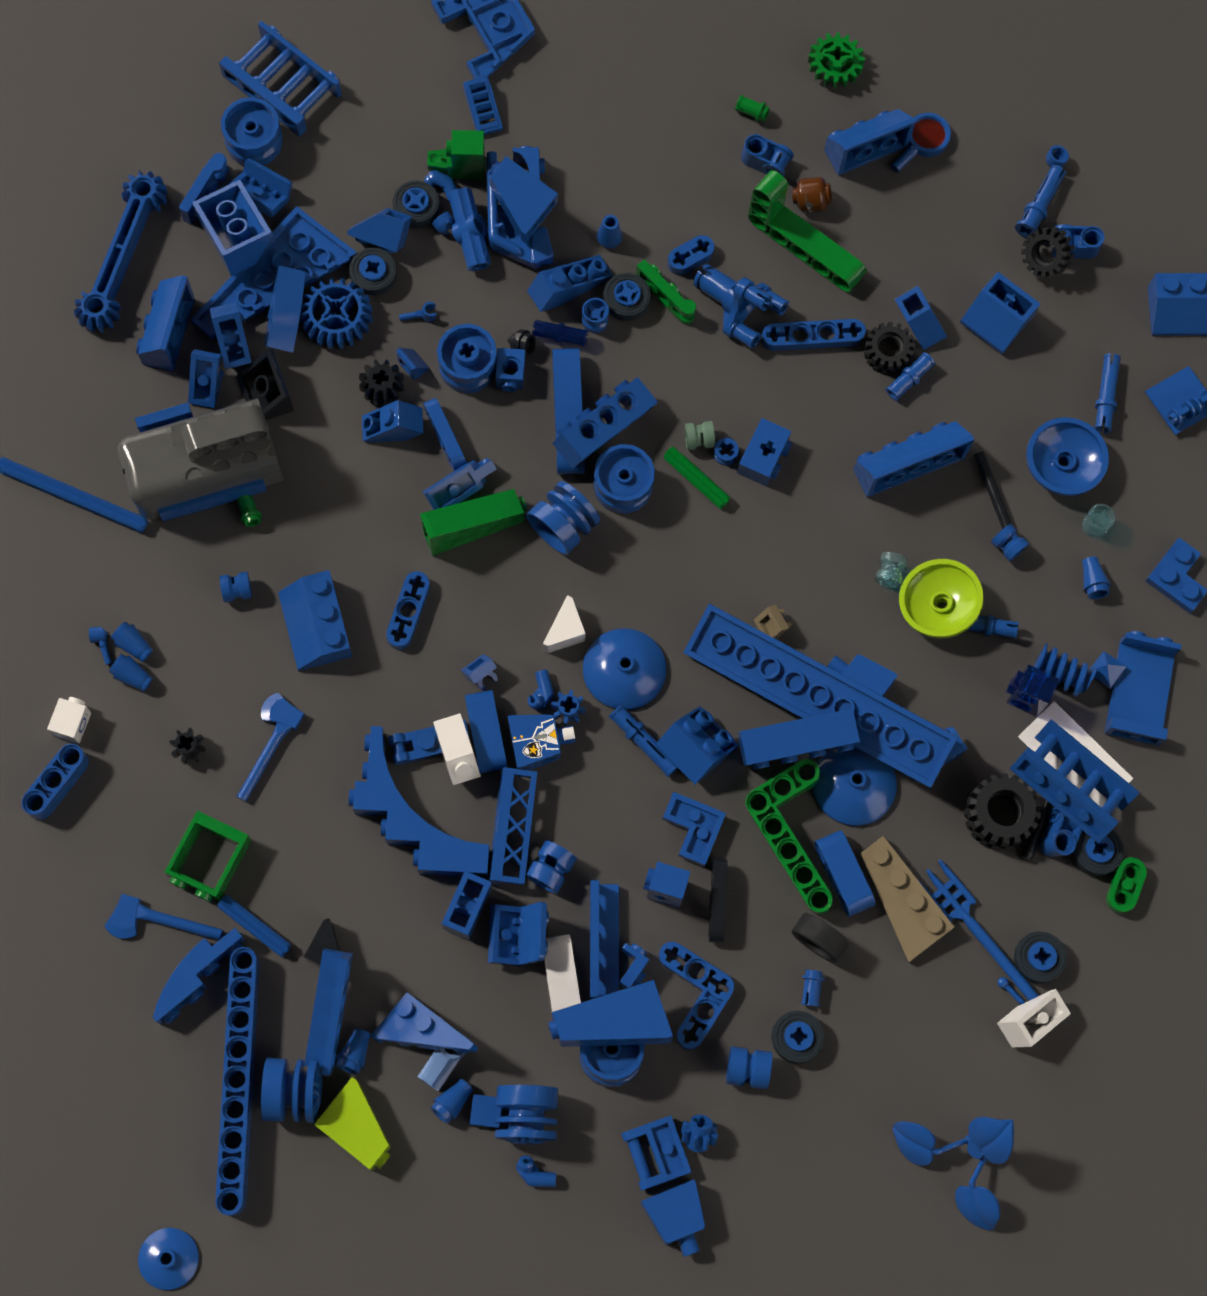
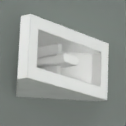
(566, 629)

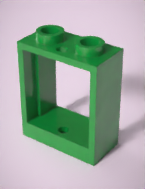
(220, 829)

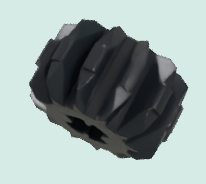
(388, 388)

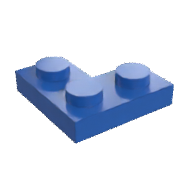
(1171, 577)
(702, 826)

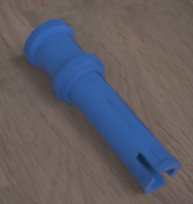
(1037, 209)

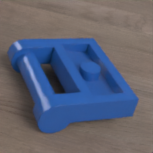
(665, 1149)

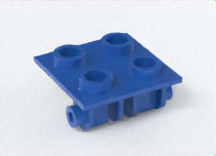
(1180, 400)

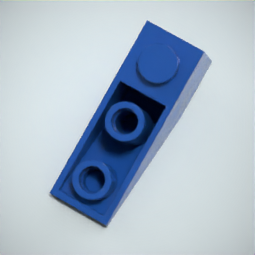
(564, 283)

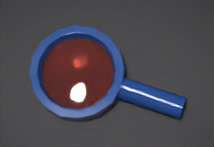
(928, 139)

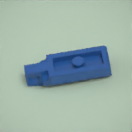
(459, 484)

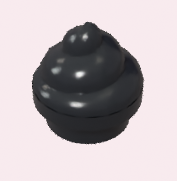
(523, 340)

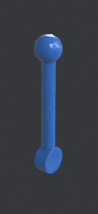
(1004, 983)

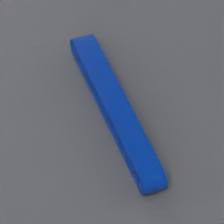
(243, 1094)

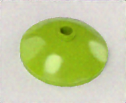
(937, 583)

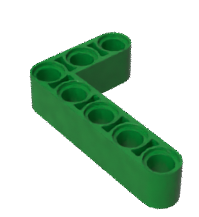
(800, 237)
(786, 836)

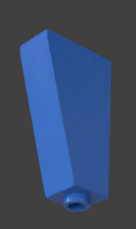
(618, 1018)

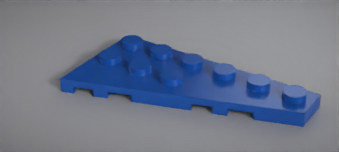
(295, 244)

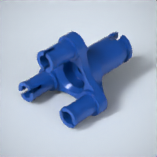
(738, 301)

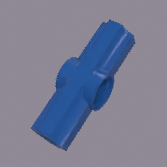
(469, 229)

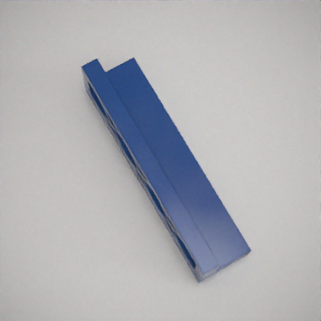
(501, 826)
(604, 939)
(329, 1009)

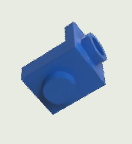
(635, 974)

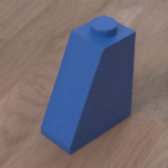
(521, 196)

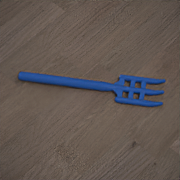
(962, 912)

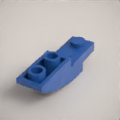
(185, 982)

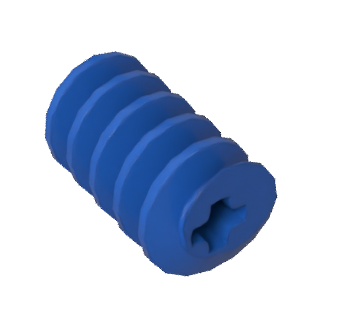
(1065, 671)

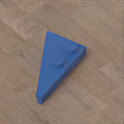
(416, 1025)

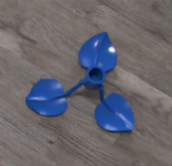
(987, 1140)

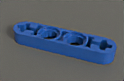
(812, 330)

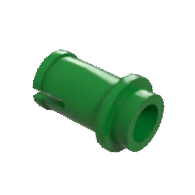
(752, 108)
(248, 510)

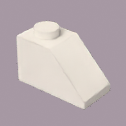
(456, 749)
(1033, 1019)

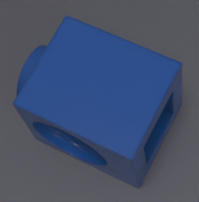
(508, 359)

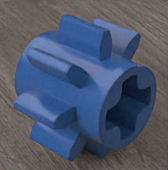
(561, 704)
(699, 1133)

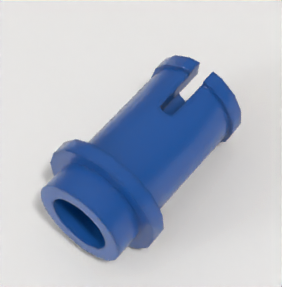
(812, 987)

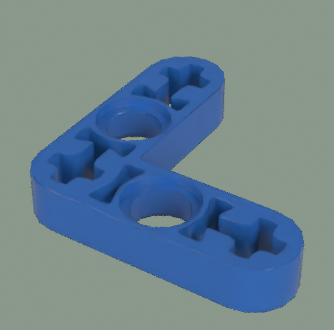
(708, 993)

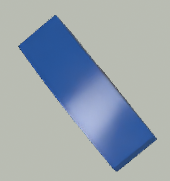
(285, 309)

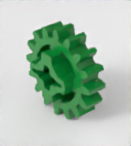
(836, 60)

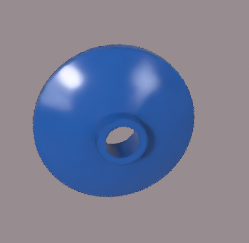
(183, 1264)

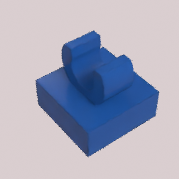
(478, 669)

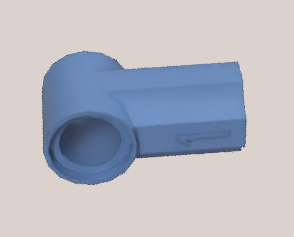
(439, 1068)

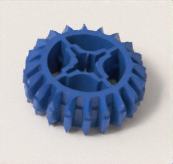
(324, 328)

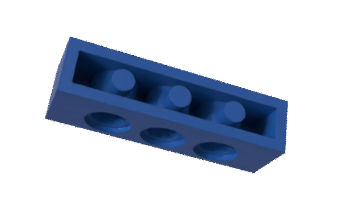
(577, 448)

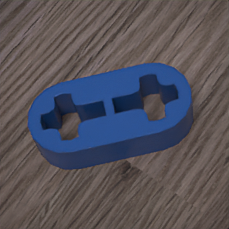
(693, 259)

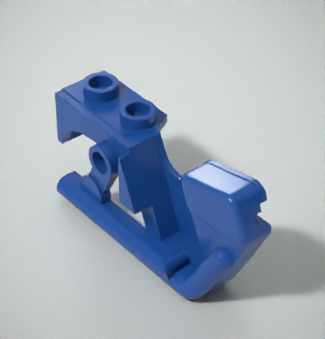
(500, 230)

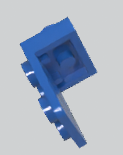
(517, 934)

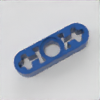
(444, 433)
(407, 589)

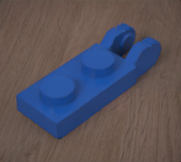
(204, 185)

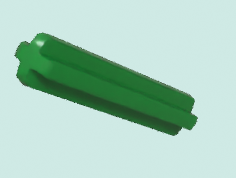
(696, 477)

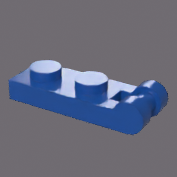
(424, 743)

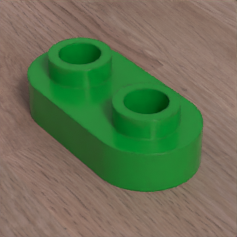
(1125, 886)

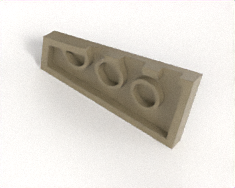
(908, 905)

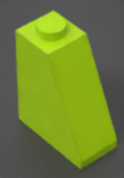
(355, 1127)

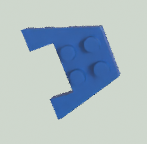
(499, 24)

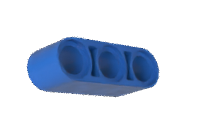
(485, 731)
(53, 796)
(844, 873)

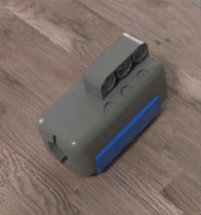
(199, 462)

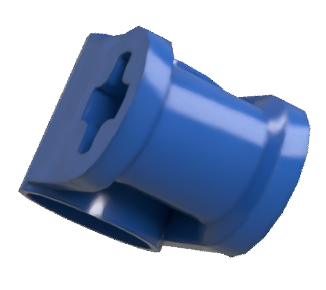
(768, 154)
(1079, 235)
(1064, 830)

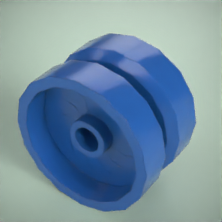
(252, 131)
(467, 358)
(618, 464)
(611, 1069)

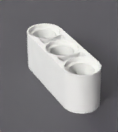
(561, 973)

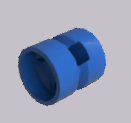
(546, 876)
(749, 1067)

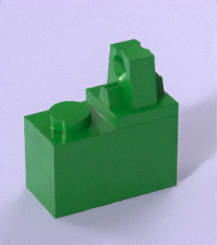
(462, 157)

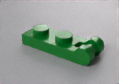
(667, 293)

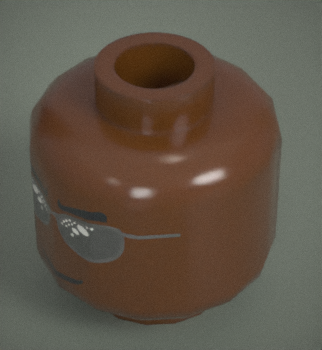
(812, 194)

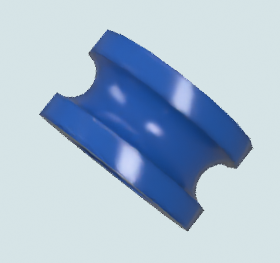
(726, 443)

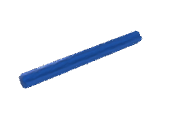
(73, 495)

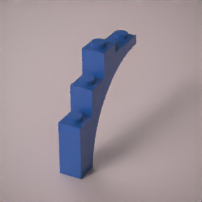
(437, 851)

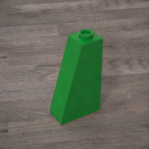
(471, 520)

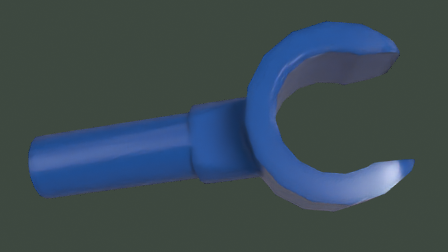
(421, 313)
(96, 635)

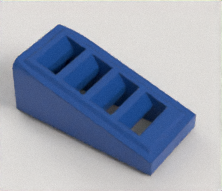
(477, 90)

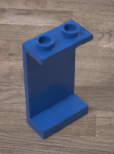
(1142, 690)

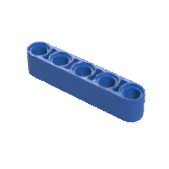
(567, 398)

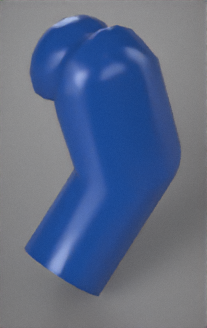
(439, 179)
(544, 691)
(532, 1175)

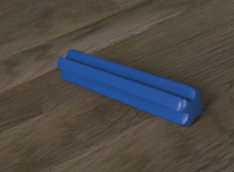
(254, 926)

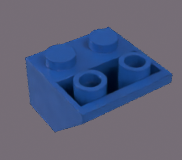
(1000, 312)
(697, 744)

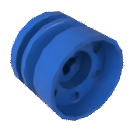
(563, 517)
(290, 1090)
(526, 1113)

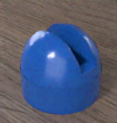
(1057, 156)
(444, 222)

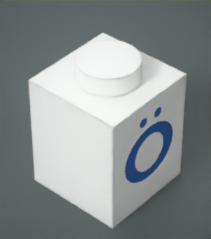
(69, 719)

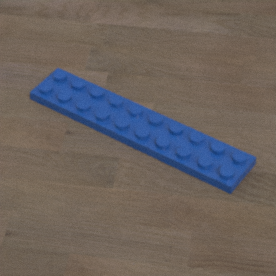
(815, 689)

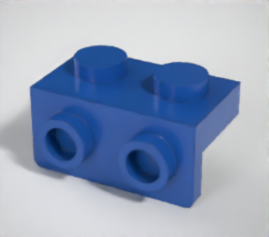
(265, 187)

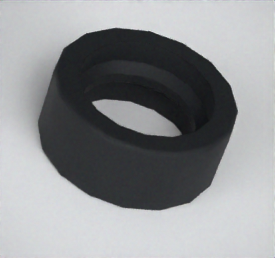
(820, 937)

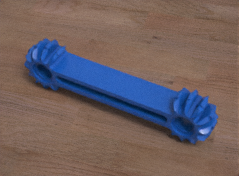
(120, 251)

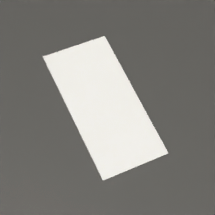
(1058, 715)

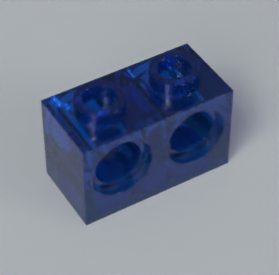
(1031, 690)

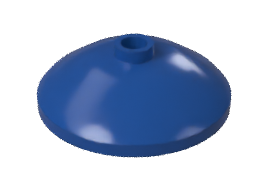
(1078, 446)
(619, 685)
(852, 802)

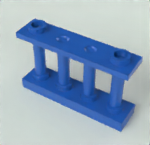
(255, 86)
(1062, 793)

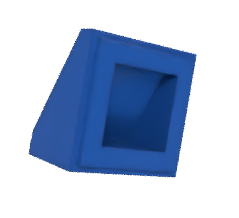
(411, 362)

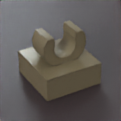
(772, 621)

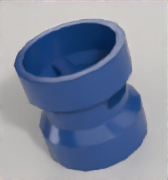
(595, 309)
(1014, 547)
(235, 586)

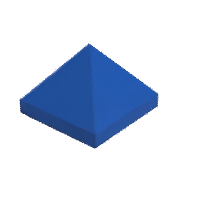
(1108, 669)

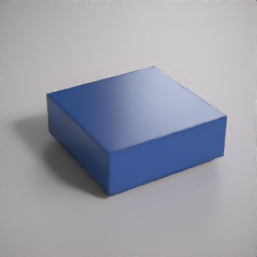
(484, 1111)

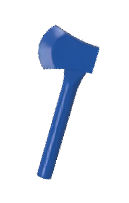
(286, 718)
(129, 910)

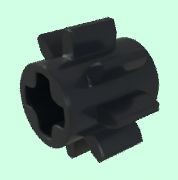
(180, 749)

